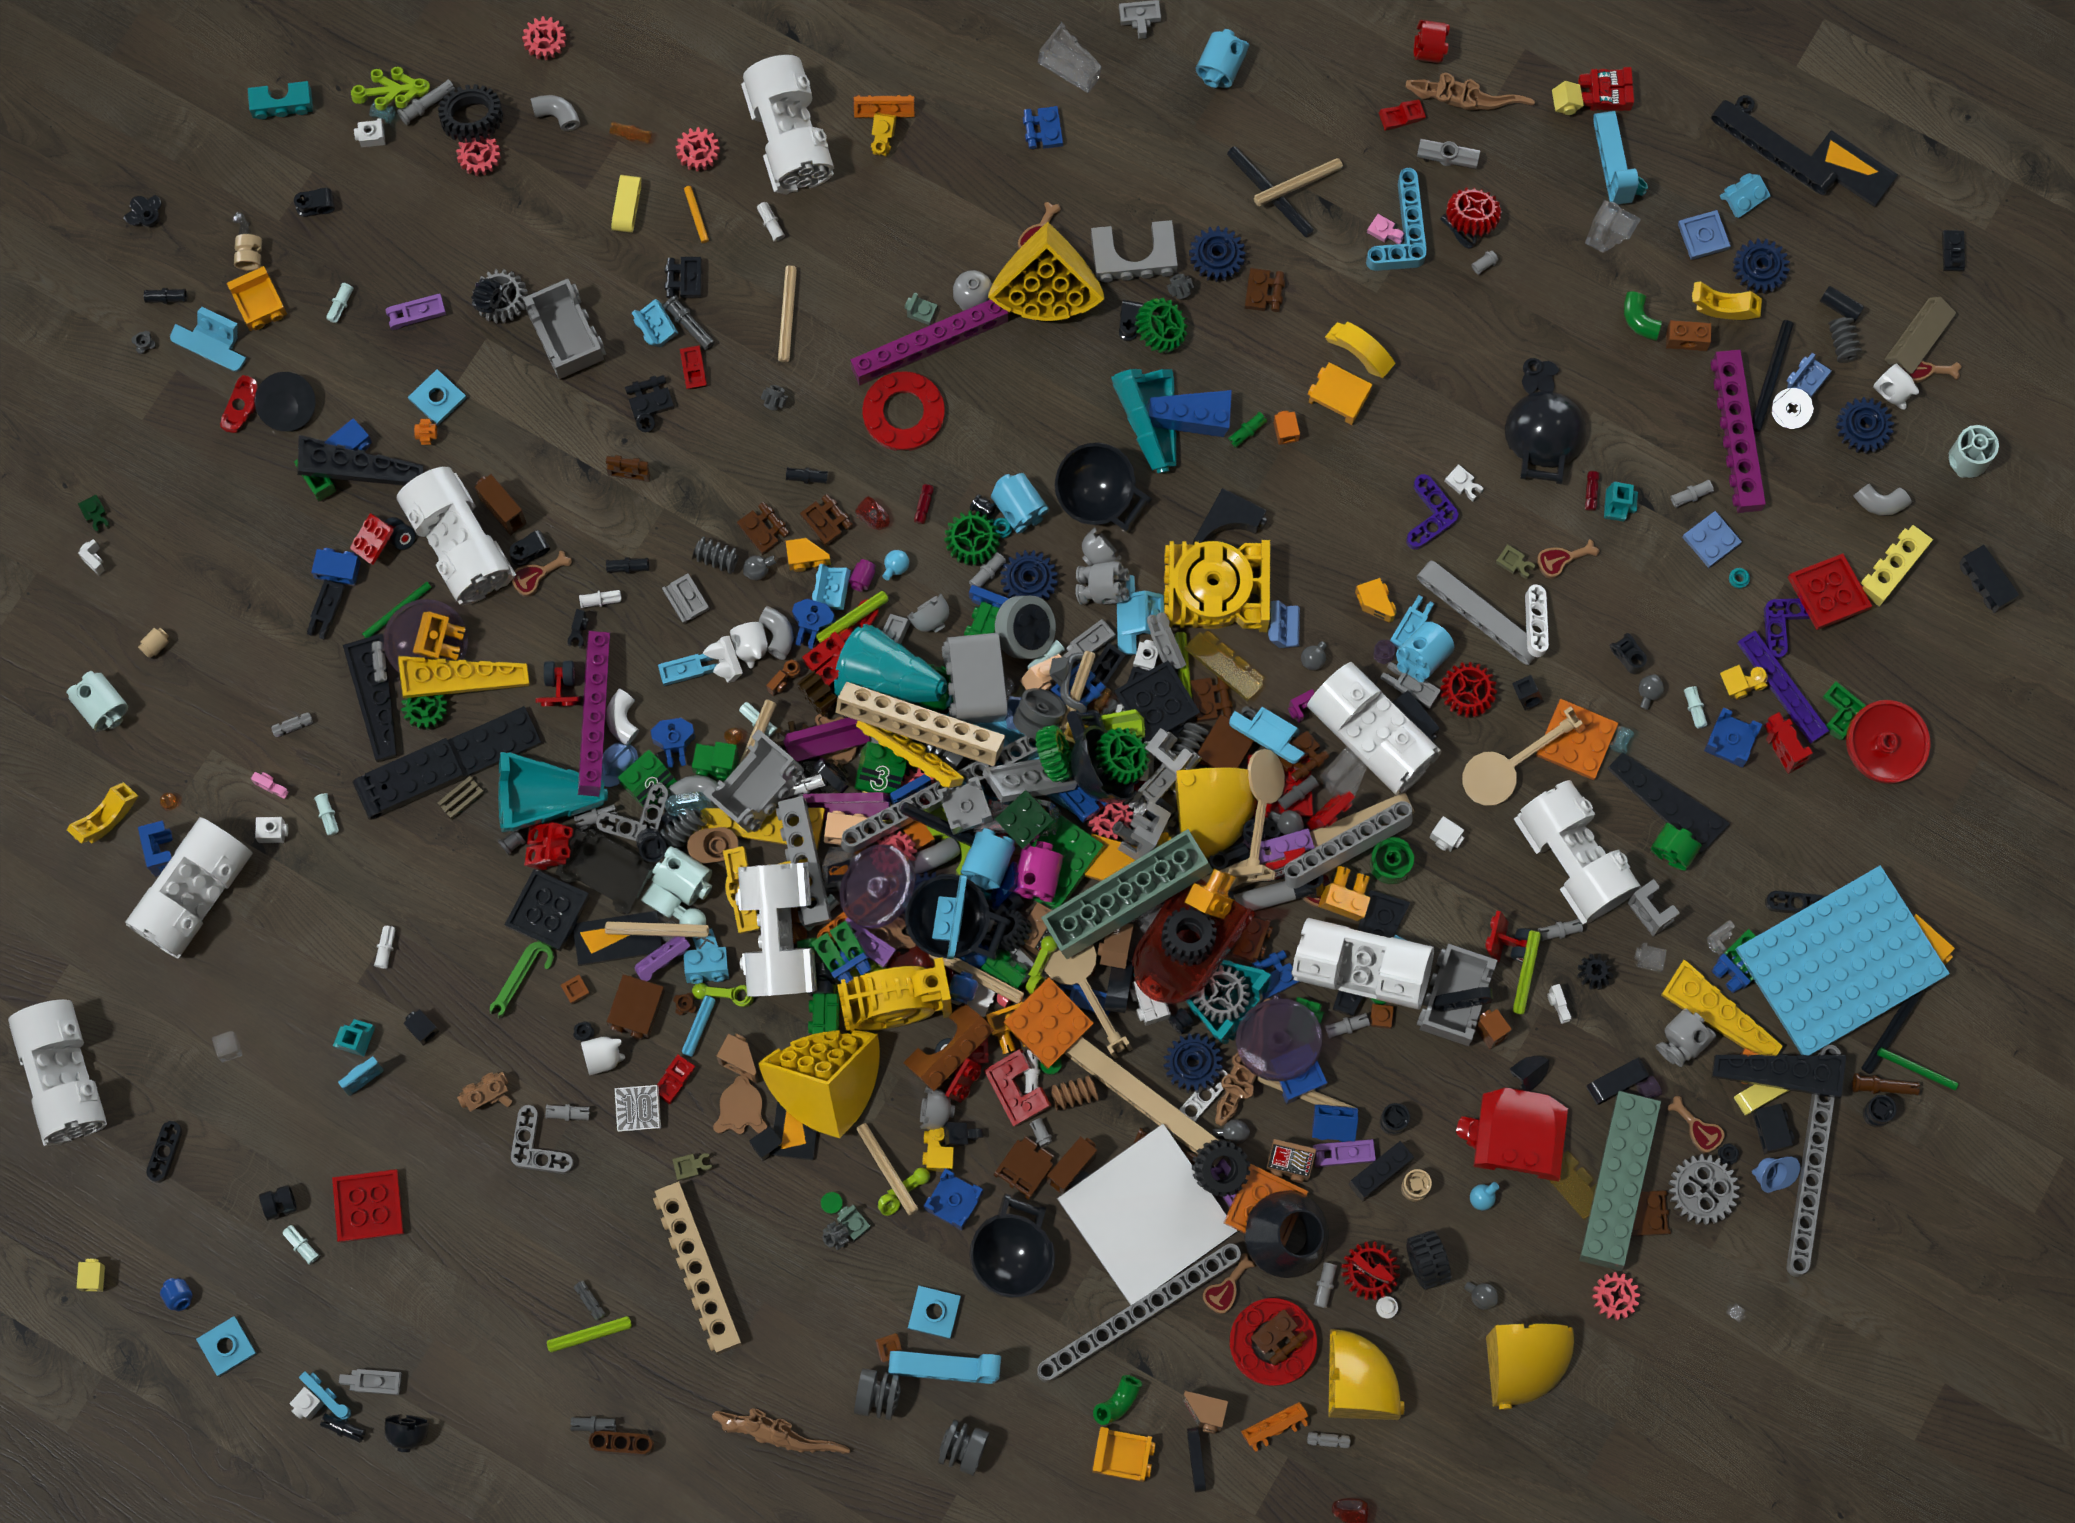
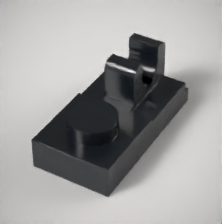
(1953, 250)

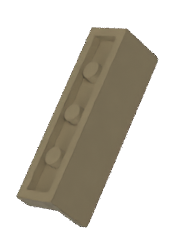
(1921, 334)

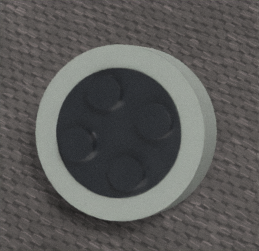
(1025, 627)

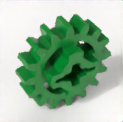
(416, 709)

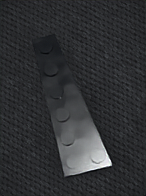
(337, 462)
(372, 697)
(1668, 801)
(1382, 919)

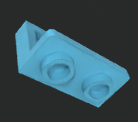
(1745, 194)
(655, 324)
(831, 586)
(706, 965)

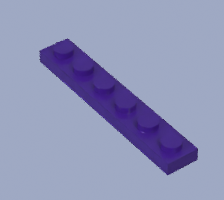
(1783, 687)

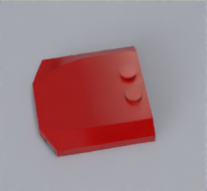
(1521, 1133)

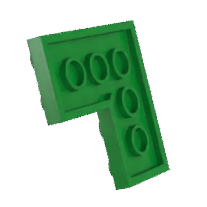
(1079, 854)

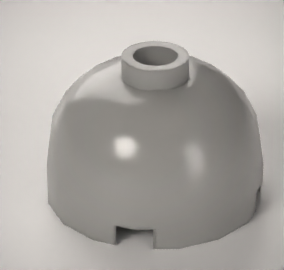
(971, 289)
(1098, 549)
(930, 615)
(935, 1109)

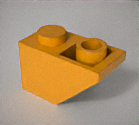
(805, 554)
(1375, 601)

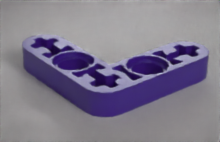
(1437, 517)
(1779, 619)

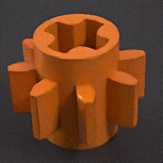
(425, 431)

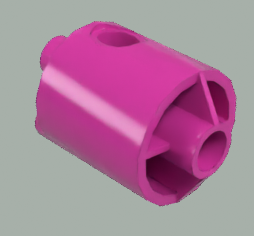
(1039, 872)

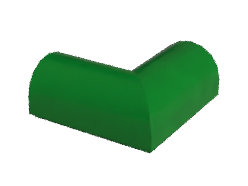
(1847, 708)

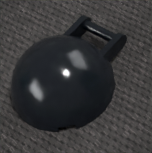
(1546, 433)
(1097, 485)
(1084, 766)
(921, 916)
(1012, 1252)

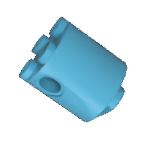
(1221, 59)
(1019, 501)
(1424, 651)
(988, 859)

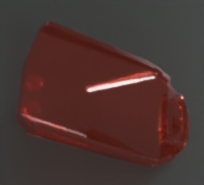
(1174, 983)

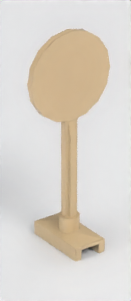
(1492, 777)
(1267, 784)
(1076, 971)

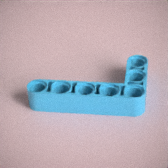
(1619, 180)
(1409, 227)
(977, 1370)

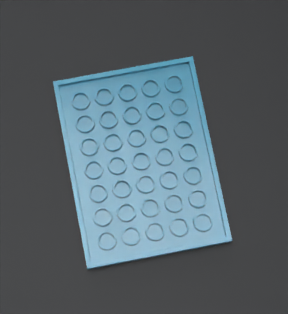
(1842, 961)

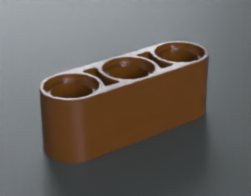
(611, 1439)

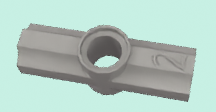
(1461, 155)

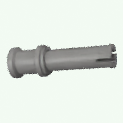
(419, 106)

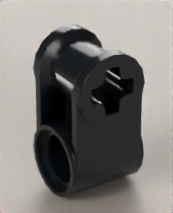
(316, 201)
(1128, 313)
(531, 547)
(1627, 650)

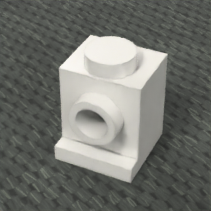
(376, 133)
(1143, 662)

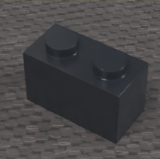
(1773, 1128)

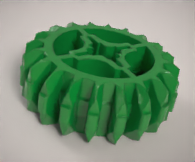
(1154, 327)
(964, 538)
(1122, 743)
(1054, 753)

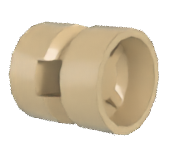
(248, 251)
(1416, 1185)

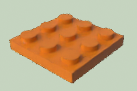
(1583, 750)
(1047, 1022)
(1259, 1185)

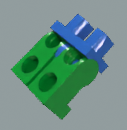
(848, 957)
(1734, 966)

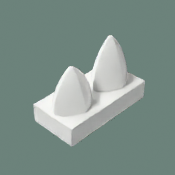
(729, 665)

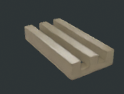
(455, 791)

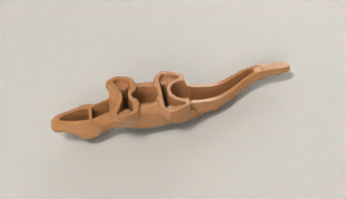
(1462, 94)
(1237, 1086)
(774, 1432)

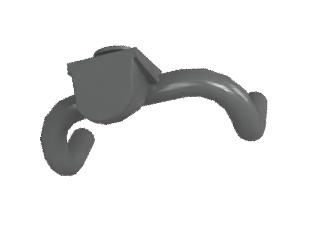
(1061, 673)

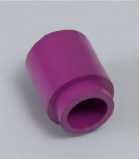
(862, 575)

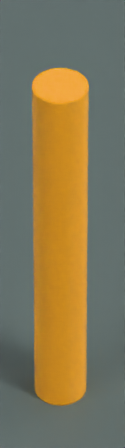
(696, 214)

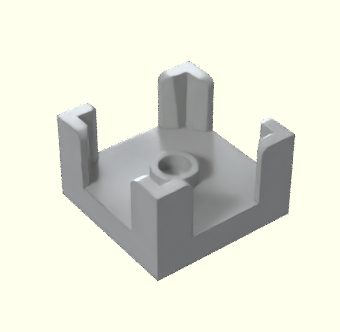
(1160, 748)
(965, 806)
(1146, 831)
(1647, 912)

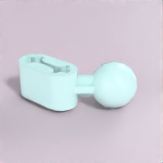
(670, 905)

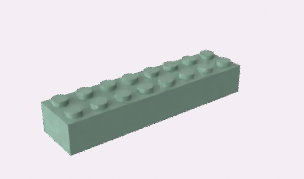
(1127, 894)
(1620, 1181)

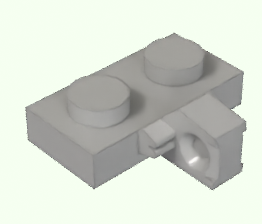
(1140, 15)

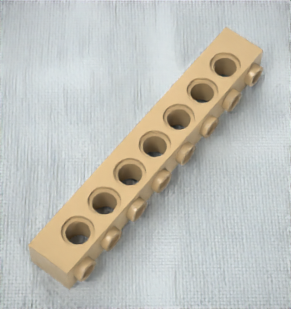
(920, 724)
(674, 1195)

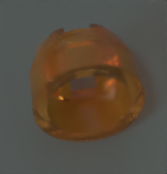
(733, 736)
(173, 800)

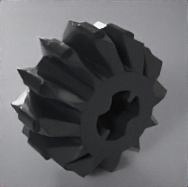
(487, 295)
(1598, 979)

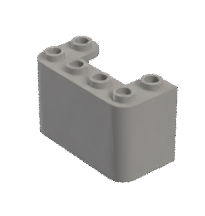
(564, 328)
(976, 678)
(757, 783)
(1457, 972)

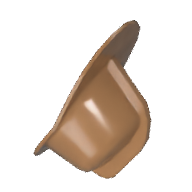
(708, 844)

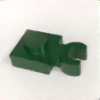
(93, 511)

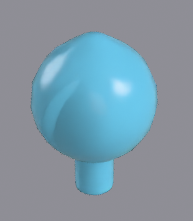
(896, 563)
(1483, 1196)

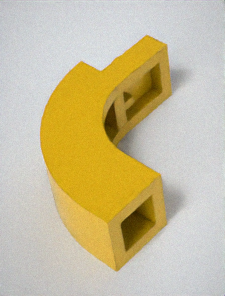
(1726, 305)
(1363, 346)
(105, 816)

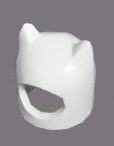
(1896, 386)
(749, 642)
(601, 1054)

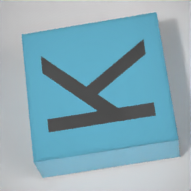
(704, 943)

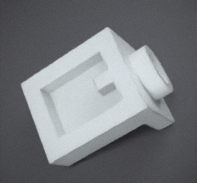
(89, 556)

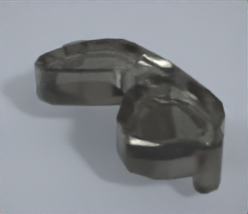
(244, 226)

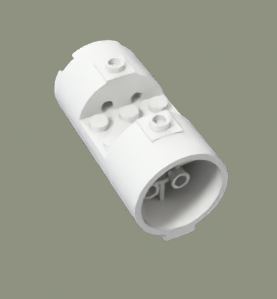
(778, 97)
(443, 513)
(1373, 728)
(1596, 879)
(188, 887)
(1363, 963)
(779, 966)
(50, 1050)

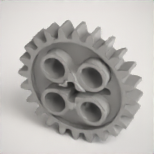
(1691, 1203)

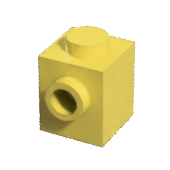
(1567, 98)
(90, 1276)

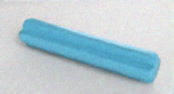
(698, 1026)

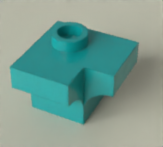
(1619, 500)
(354, 1037)

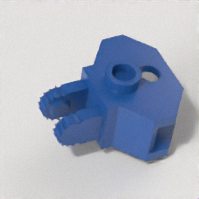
(811, 622)
(674, 740)

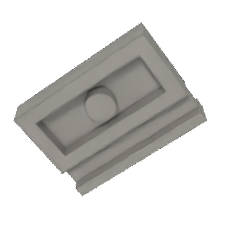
(685, 598)

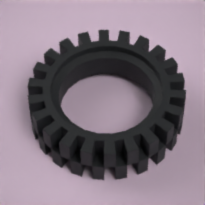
(475, 129)

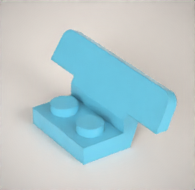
(211, 339)
(1133, 615)
(1269, 732)
(949, 918)

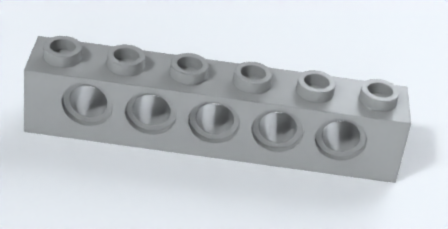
(798, 807)

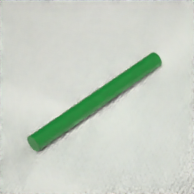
(384, 620)
(1917, 1069)

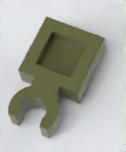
(1512, 560)
(688, 1167)

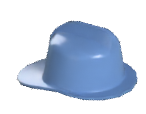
(616, 761)
(1776, 1173)

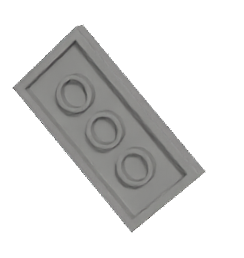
(1013, 779)

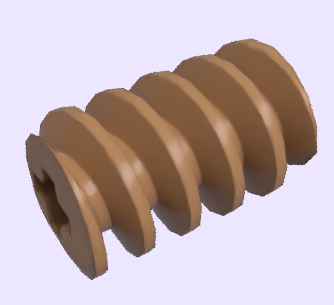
(1073, 1093)

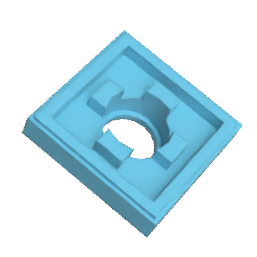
(437, 410)
(360, 1076)
(944, 1324)
(241, 1350)

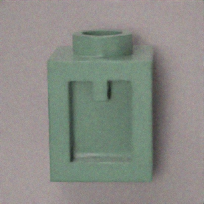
(920, 309)
(853, 1221)

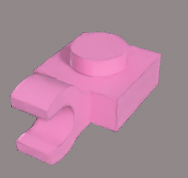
(1383, 228)

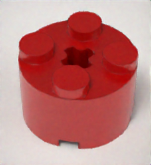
(1430, 41)

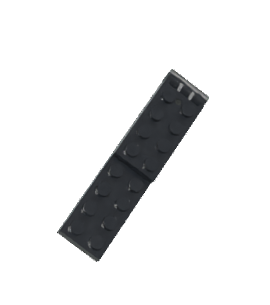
(444, 763)

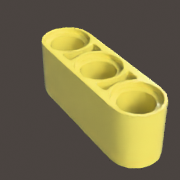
(626, 203)
(1756, 1097)

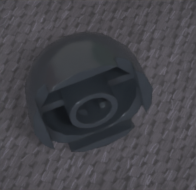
(406, 1432)

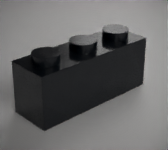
(1988, 579)
(1381, 1171)

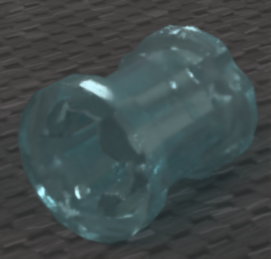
(387, 114)
(1621, 740)

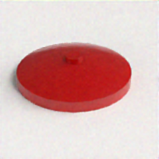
(1888, 741)

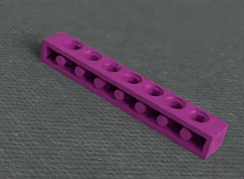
(927, 341)
(1732, 362)
(593, 713)

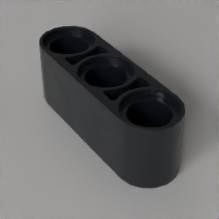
(1118, 988)
(1617, 1080)

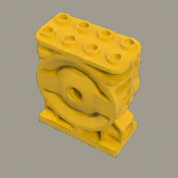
(1184, 609)
(894, 997)

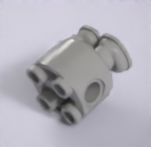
(1105, 583)
(1686, 1038)

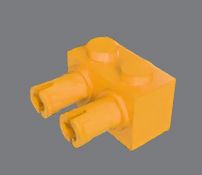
(431, 636)
(1214, 896)
(1343, 901)
(1000, 1030)

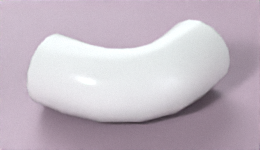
(617, 717)

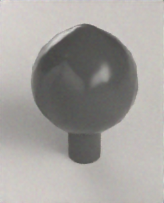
(757, 567)
(1314, 657)
(1650, 689)
(1288, 821)
(1233, 1131)
(1483, 1295)

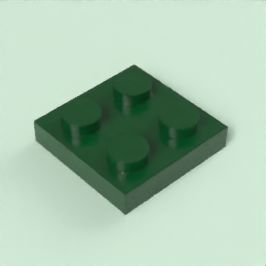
(1025, 820)

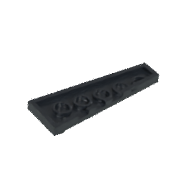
(1799, 1073)

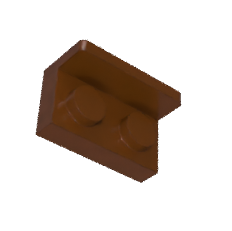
(1250, 943)

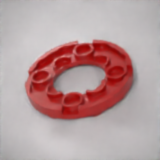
(910, 438)
(1254, 1367)

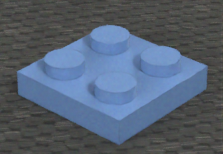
(1704, 234)
(1711, 539)

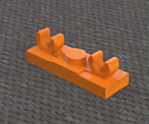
(894, 105)
(1275, 1425)

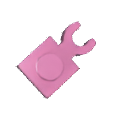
(266, 782)

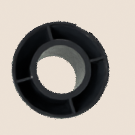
(1264, 1239)

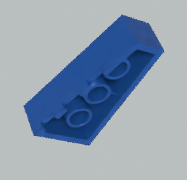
(1194, 413)

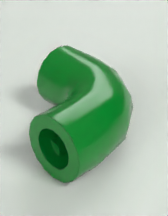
(1637, 319)
(1120, 1401)

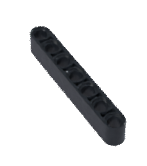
(1774, 147)

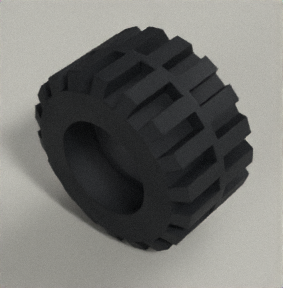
(1184, 951)
(1236, 1176)
(1428, 1260)

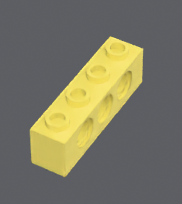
(1917, 542)

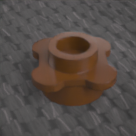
(680, 999)

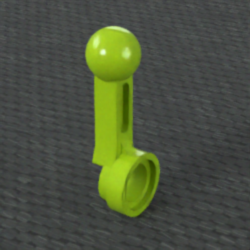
(1048, 946)
(701, 990)
(919, 1177)

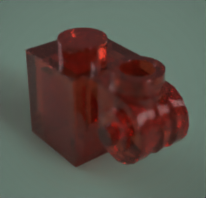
(914, 957)

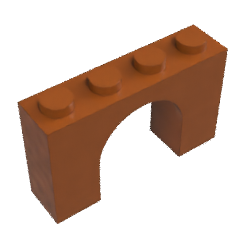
(970, 1033)

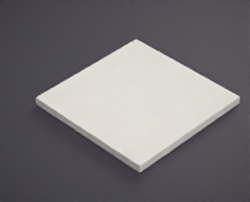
(1146, 1214)

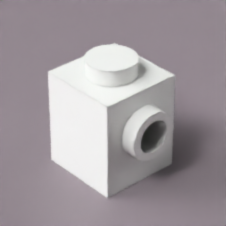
(271, 830)
(1447, 835)
(306, 1404)

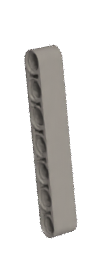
(1476, 610)
(1352, 836)

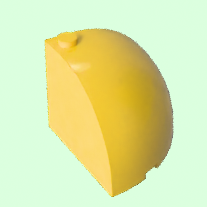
(1046, 280)
(1214, 806)
(824, 1078)
(1527, 1361)
(1361, 1380)

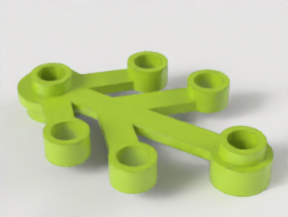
(412, 86)

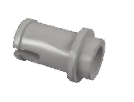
(1486, 261)
(1041, 1132)

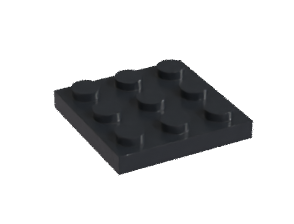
(1159, 699)
(547, 910)

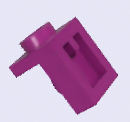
(1299, 702)

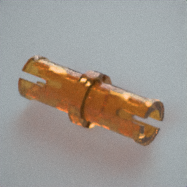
(630, 132)

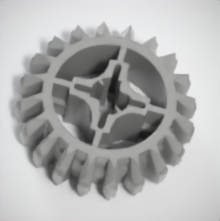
(509, 283)
(1226, 1001)

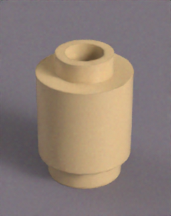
(153, 642)

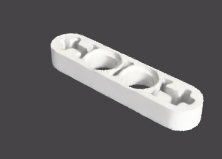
(1535, 620)
(1202, 1105)

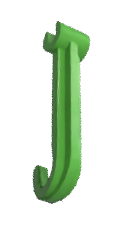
(519, 973)

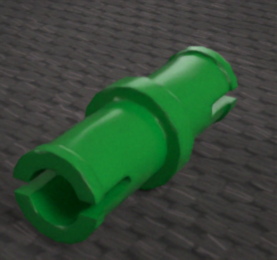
(1247, 429)

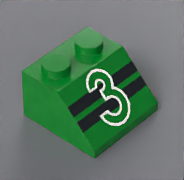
(879, 769)
(642, 775)

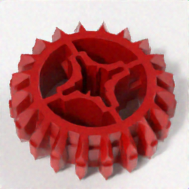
(1473, 206)
(1455, 699)
(1371, 1282)

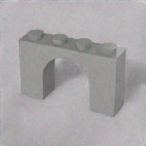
(1111, 266)

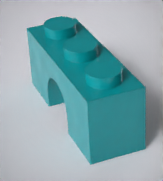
(295, 102)

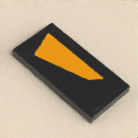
(1855, 168)
(598, 947)
(796, 1138)

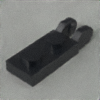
(326, 607)

